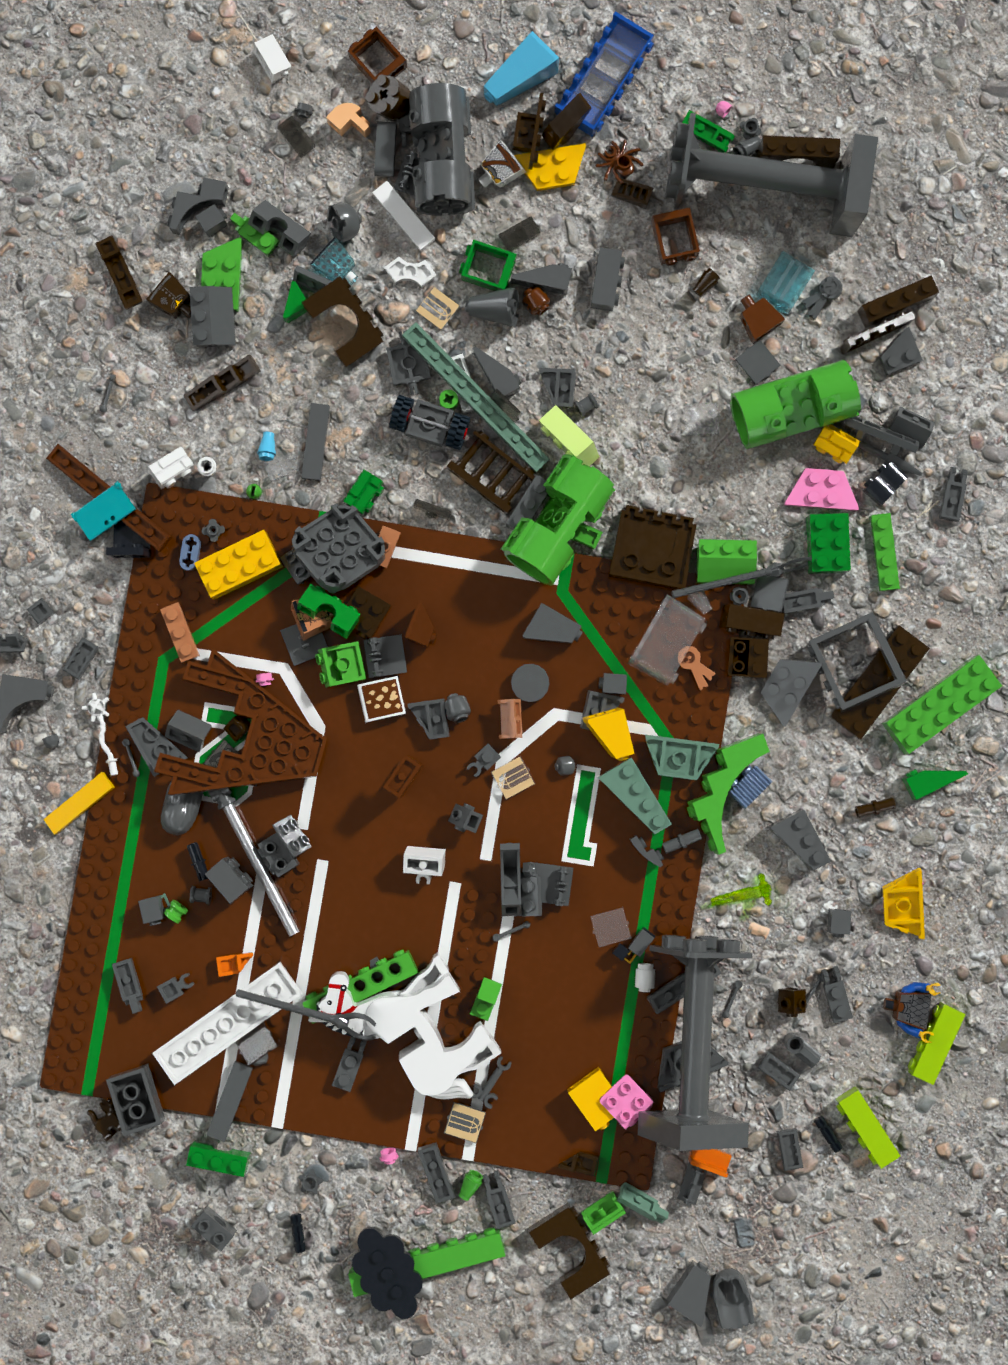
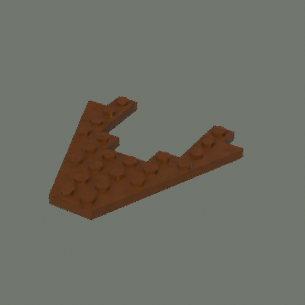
(276, 746)

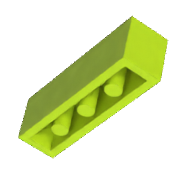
(932, 1055)
(867, 1127)

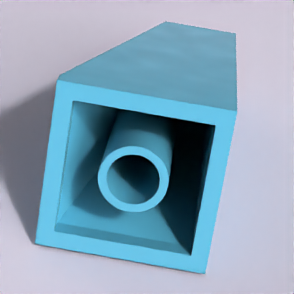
(525, 68)

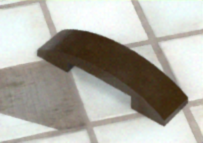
(119, 272)

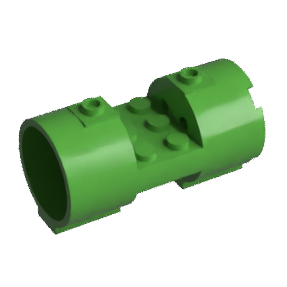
(795, 404)
(575, 496)

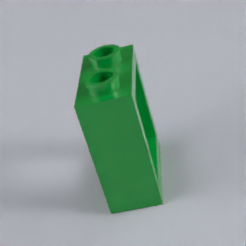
(508, 256)

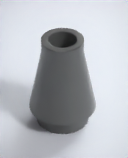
(747, 146)

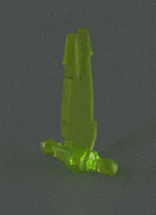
(763, 890)

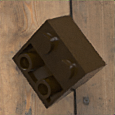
(748, 657)

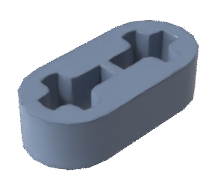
(185, 551)

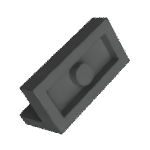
(912, 426)
(187, 730)

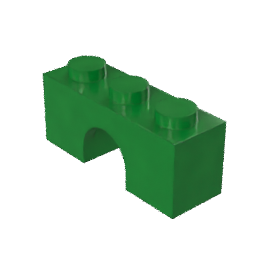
(317, 600)
(229, 1162)

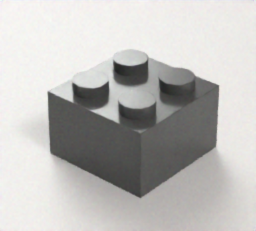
(229, 879)

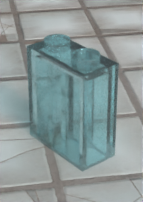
(785, 282)

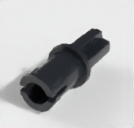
(197, 861)

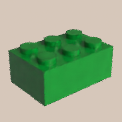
(828, 543)

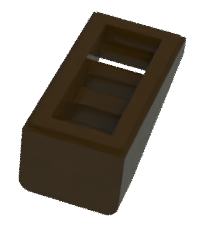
(630, 199)

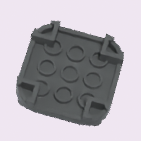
(338, 548)

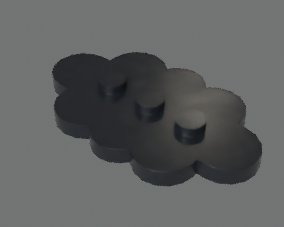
(387, 1272)

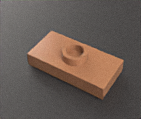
(390, 538)

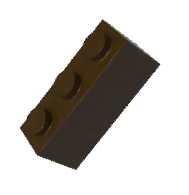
(752, 621)

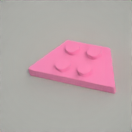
(822, 490)

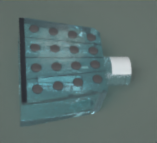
(335, 262)

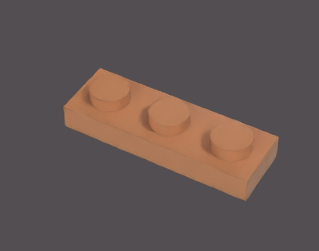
(180, 632)

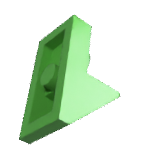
(486, 998)

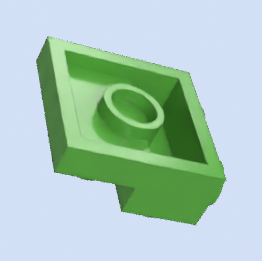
(340, 664)

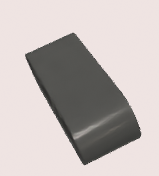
(385, 149)

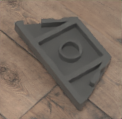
(788, 686)
(671, 1065)

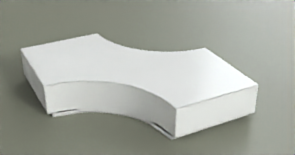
(403, 271)

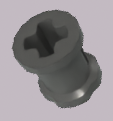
(586, 404)
(200, 895)

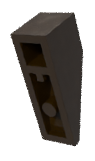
(566, 122)

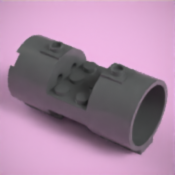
(441, 123)

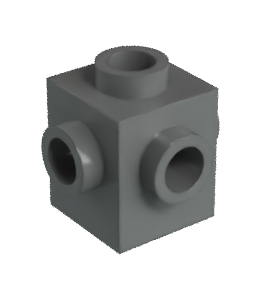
(465, 818)

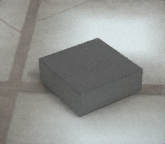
(40, 611)

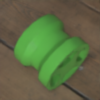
(449, 403)
(175, 911)

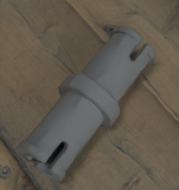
(681, 841)

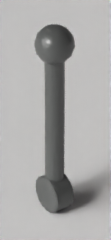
(103, 408)
(126, 742)
(496, 937)
(820, 979)
(738, 984)

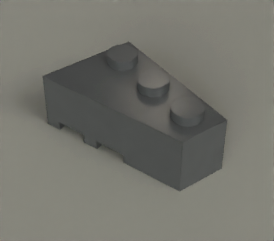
(800, 836)

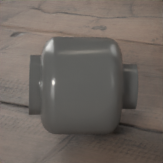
(457, 708)

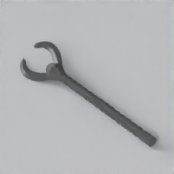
(774, 569)
(339, 1021)

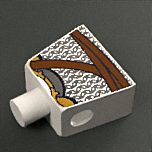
(500, 166)

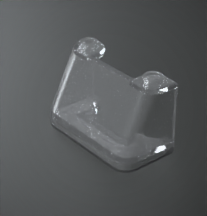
(667, 640)

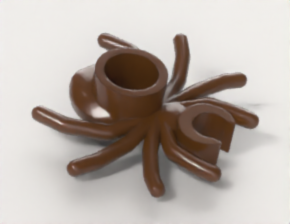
(619, 161)

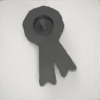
(829, 289)

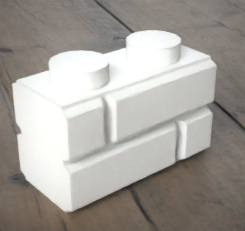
(171, 468)

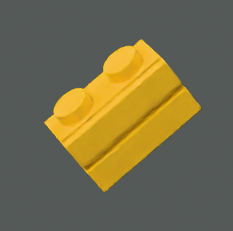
(836, 443)

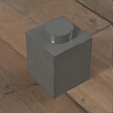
(212, 220)
(613, 683)
(152, 910)
(839, 922)

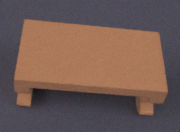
(510, 718)

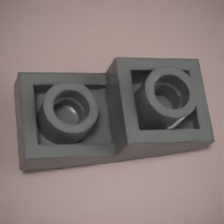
(651, 855)

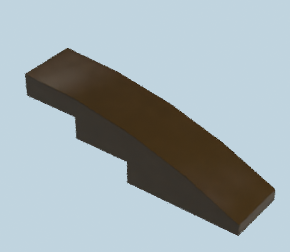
(221, 383)

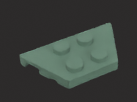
(679, 756)

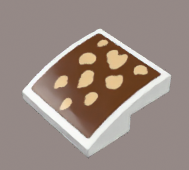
(381, 699)

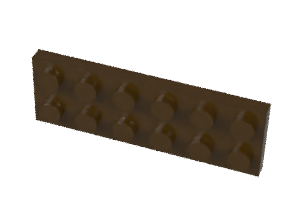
(908, 653)

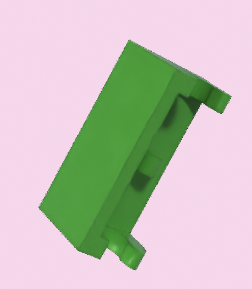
(603, 1212)

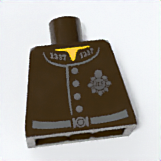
(170, 297)

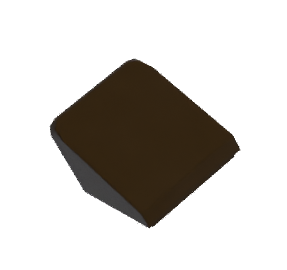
(237, 727)

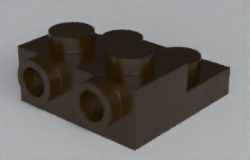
(371, 611)

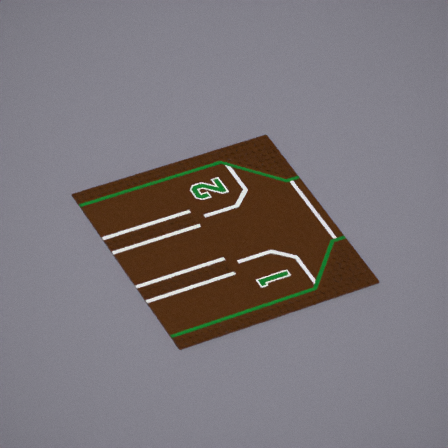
(560, 995)

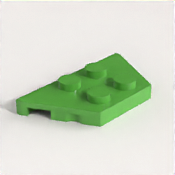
(223, 268)

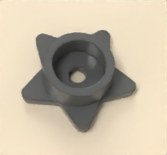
(306, 1186)

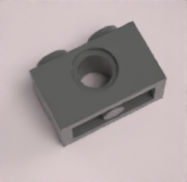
(214, 1228)

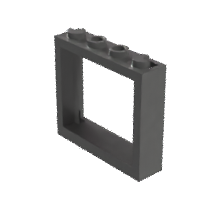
(830, 684)

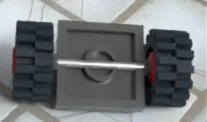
(429, 422)

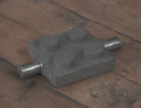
(407, 365)

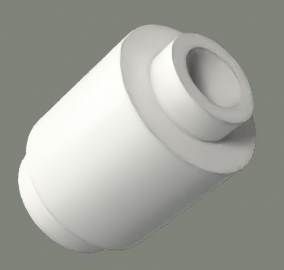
(645, 977)

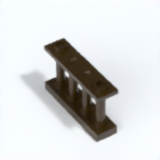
(488, 491)

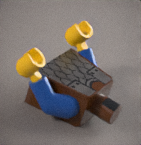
(912, 1008)

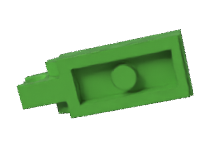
(264, 242)

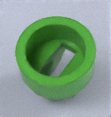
(257, 493)

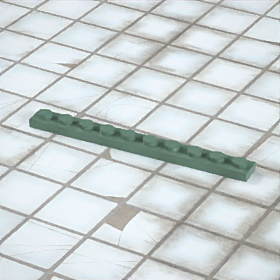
(475, 397)

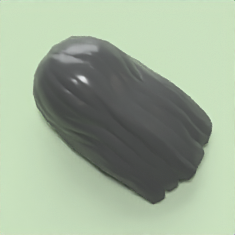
(180, 812)
(732, 1299)

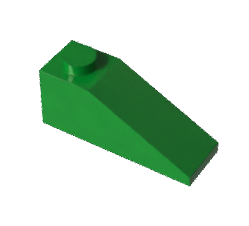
(925, 782)

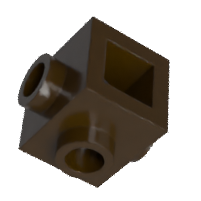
(792, 1001)

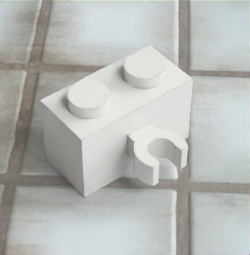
(424, 862)

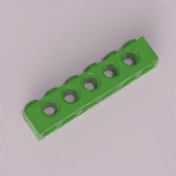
(407, 969)

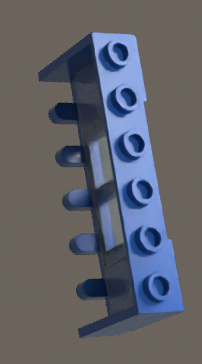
(608, 70)

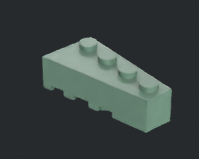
(633, 791)

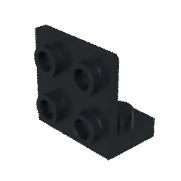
(128, 543)

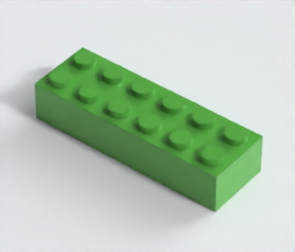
(941, 704)

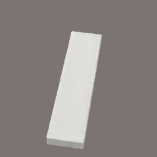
(403, 216)

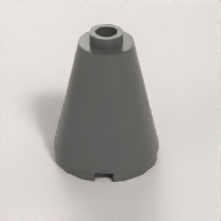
(495, 306)

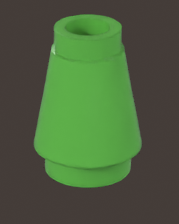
(470, 1184)

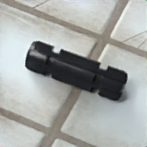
(828, 1134)
(297, 1232)

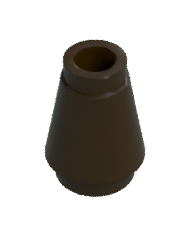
(706, 282)

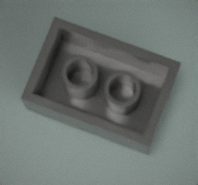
(135, 1100)

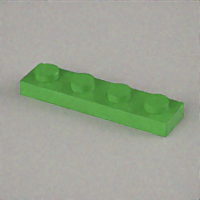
(884, 552)

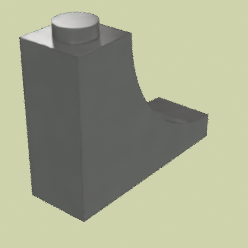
(18, 692)

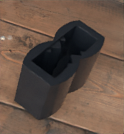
(885, 483)

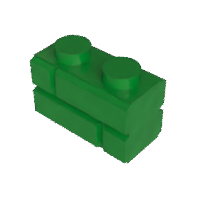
(364, 492)

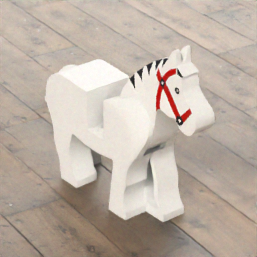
(426, 1061)

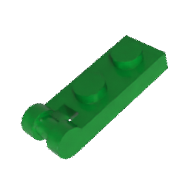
(709, 132)

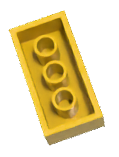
(238, 564)

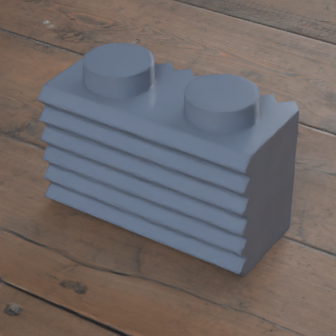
(749, 786)

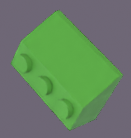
(725, 559)

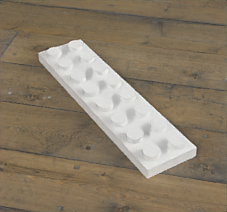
(225, 1025)

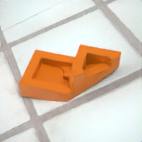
(232, 964)

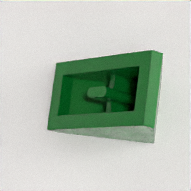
(293, 306)

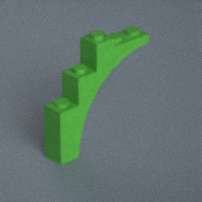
(718, 783)

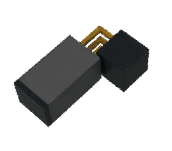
(638, 945)

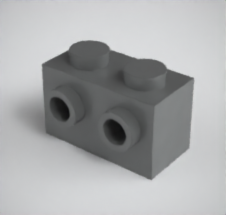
(277, 855)

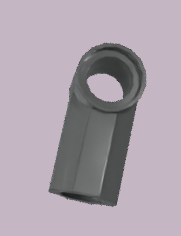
(802, 1050)

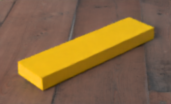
(79, 803)

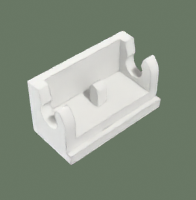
(272, 58)

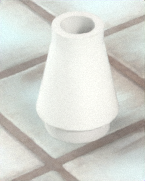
(204, 463)

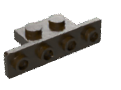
(526, 131)

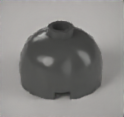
(344, 220)

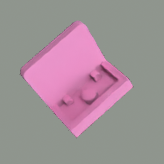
(626, 1100)

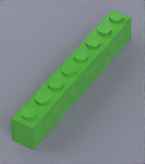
(449, 1255)

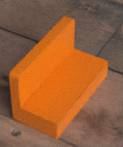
(711, 1160)

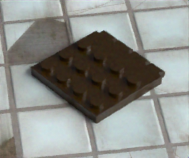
(653, 548)

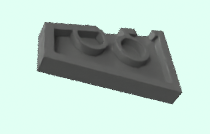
(151, 743)

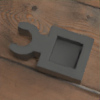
(486, 757)
(173, 989)

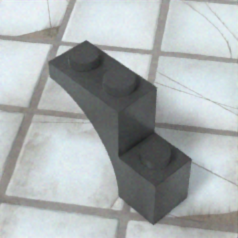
(186, 204)
(510, 879)

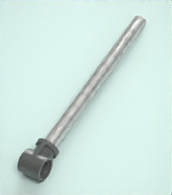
(225, 801)

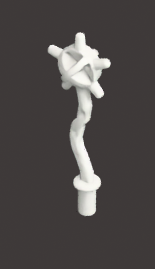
(96, 708)

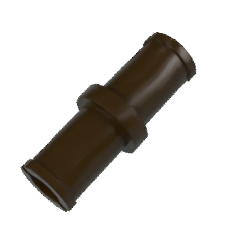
(875, 807)

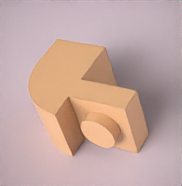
(348, 115)

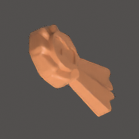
(692, 662)

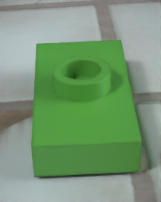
(587, 536)

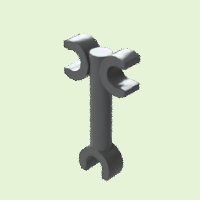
(484, 1094)

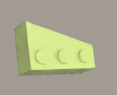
(568, 436)

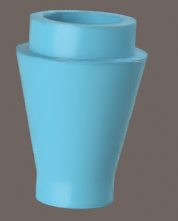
(267, 447)

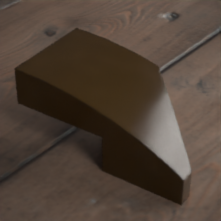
(581, 1162)

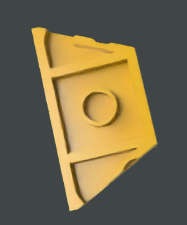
(554, 167)
(904, 904)

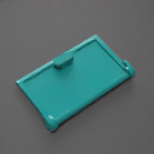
(102, 509)

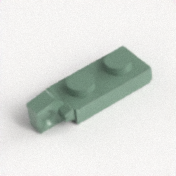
(641, 1203)

